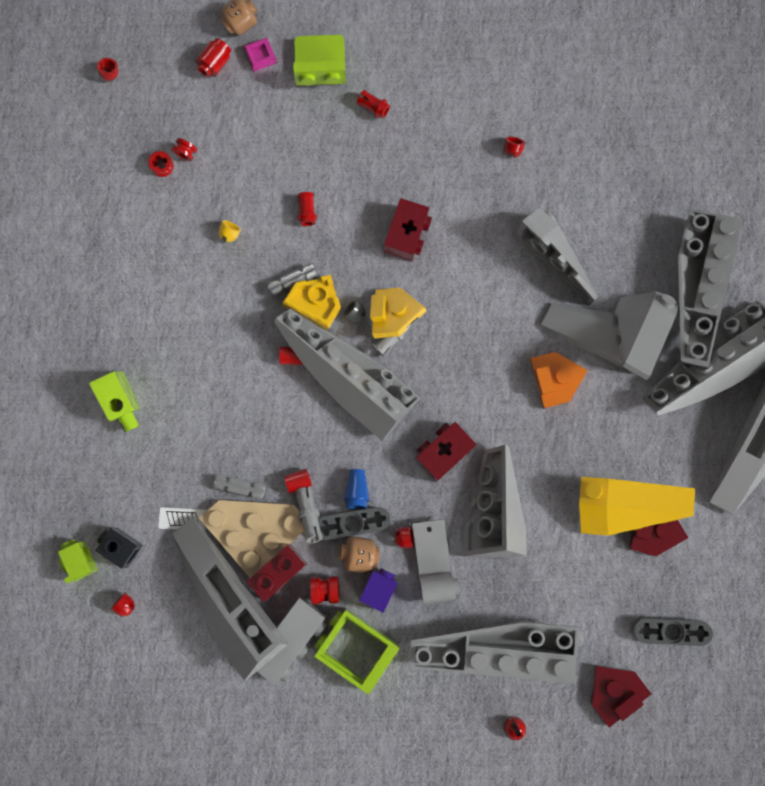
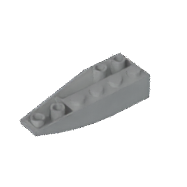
(703, 279)
(734, 357)
(349, 375)
(746, 462)
(227, 604)
(505, 650)

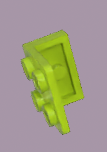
(319, 60)

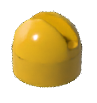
(228, 230)

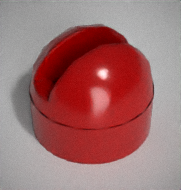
(110, 67)
(514, 145)
(404, 537)
(124, 605)
(509, 730)

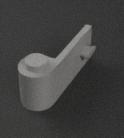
(433, 562)

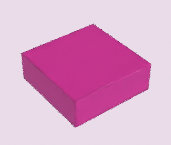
(260, 54)

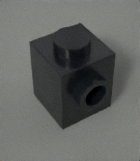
(118, 547)

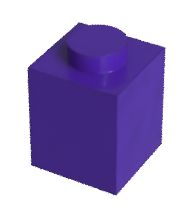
(379, 589)

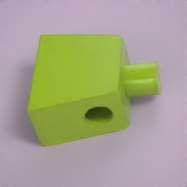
(108, 392)

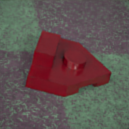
(657, 538)
(617, 693)

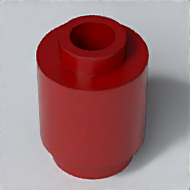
(213, 58)

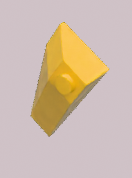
(624, 505)

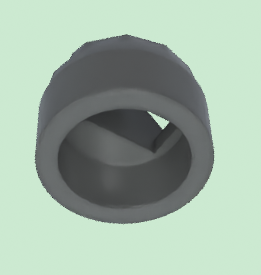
(354, 312)

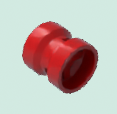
(324, 590)

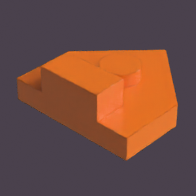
(556, 378)

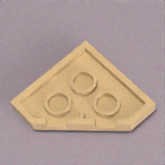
(253, 530)

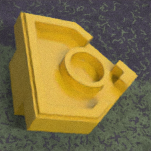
(314, 300)
(393, 311)

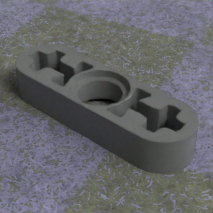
(370, 513)
(691, 640)

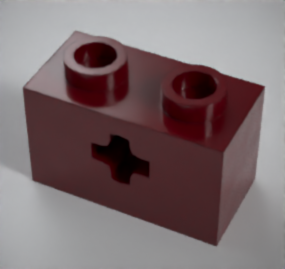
(407, 215)
(459, 444)
(277, 572)

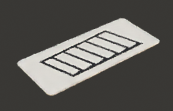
(175, 517)

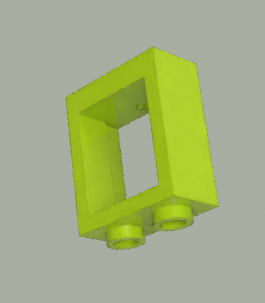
(365, 684)

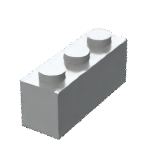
(297, 629)

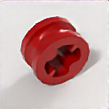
(184, 149)
(160, 155)

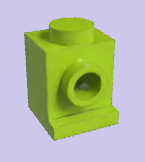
(76, 561)

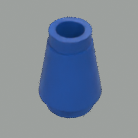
(356, 490)

